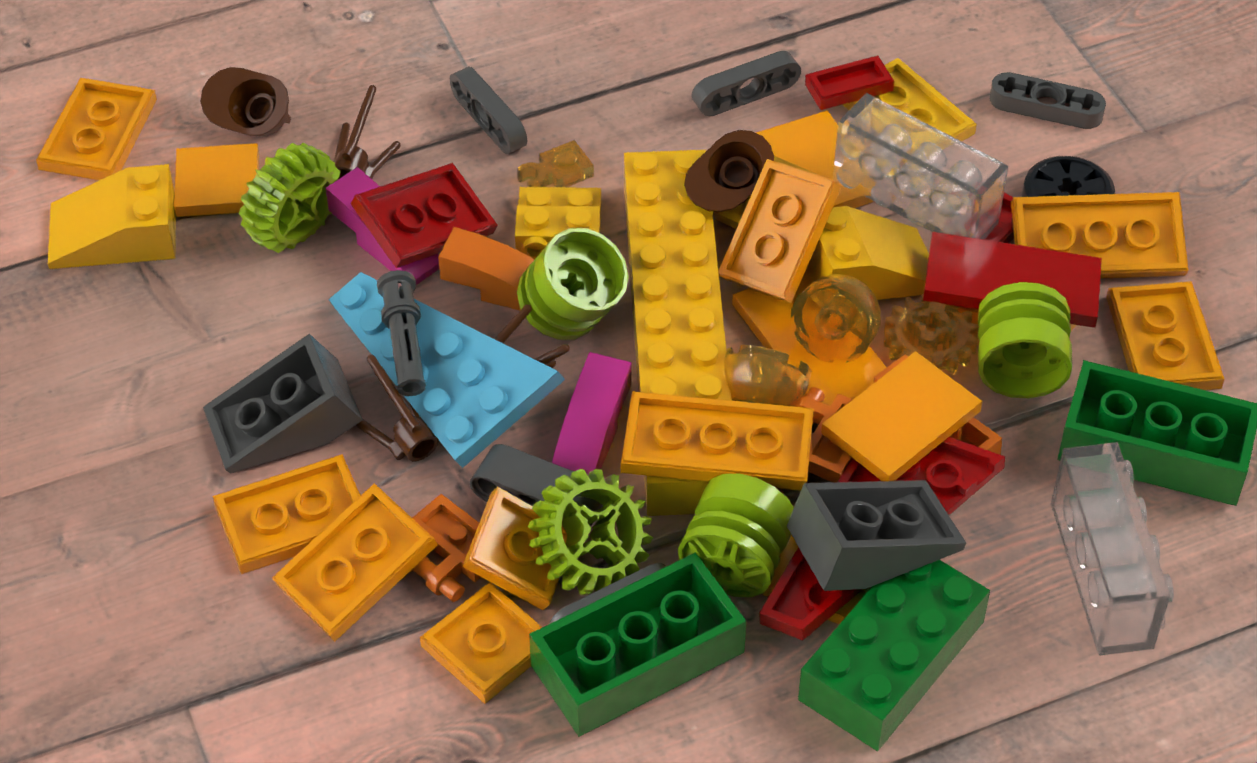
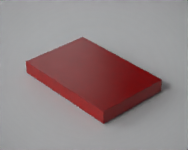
(419, 213)

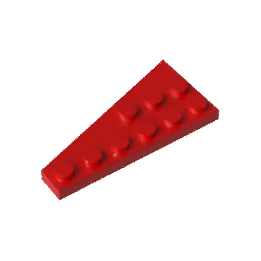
(954, 474)

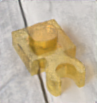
(560, 165)

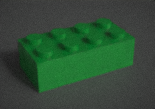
(1166, 430)
(637, 643)
(892, 650)

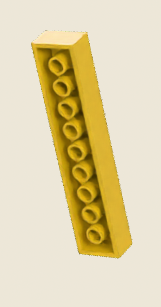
(673, 299)

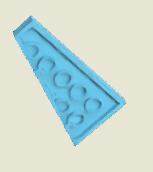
(471, 380)

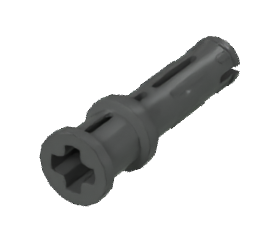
(401, 317)

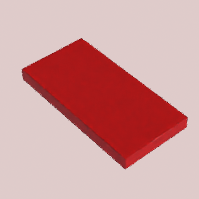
(969, 268)

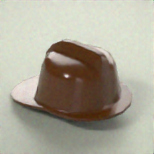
(246, 102)
(728, 171)

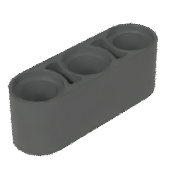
(520, 476)

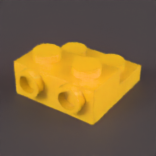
(550, 210)

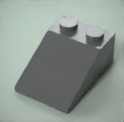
(283, 408)
(870, 531)

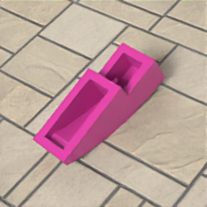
(339, 204)
(593, 413)

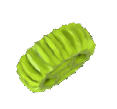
(288, 197)
(561, 510)

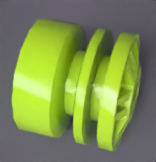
(573, 283)
(1024, 340)
(739, 532)

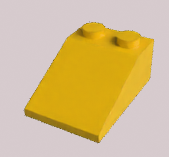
(115, 220)
(874, 250)

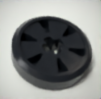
(1066, 175)

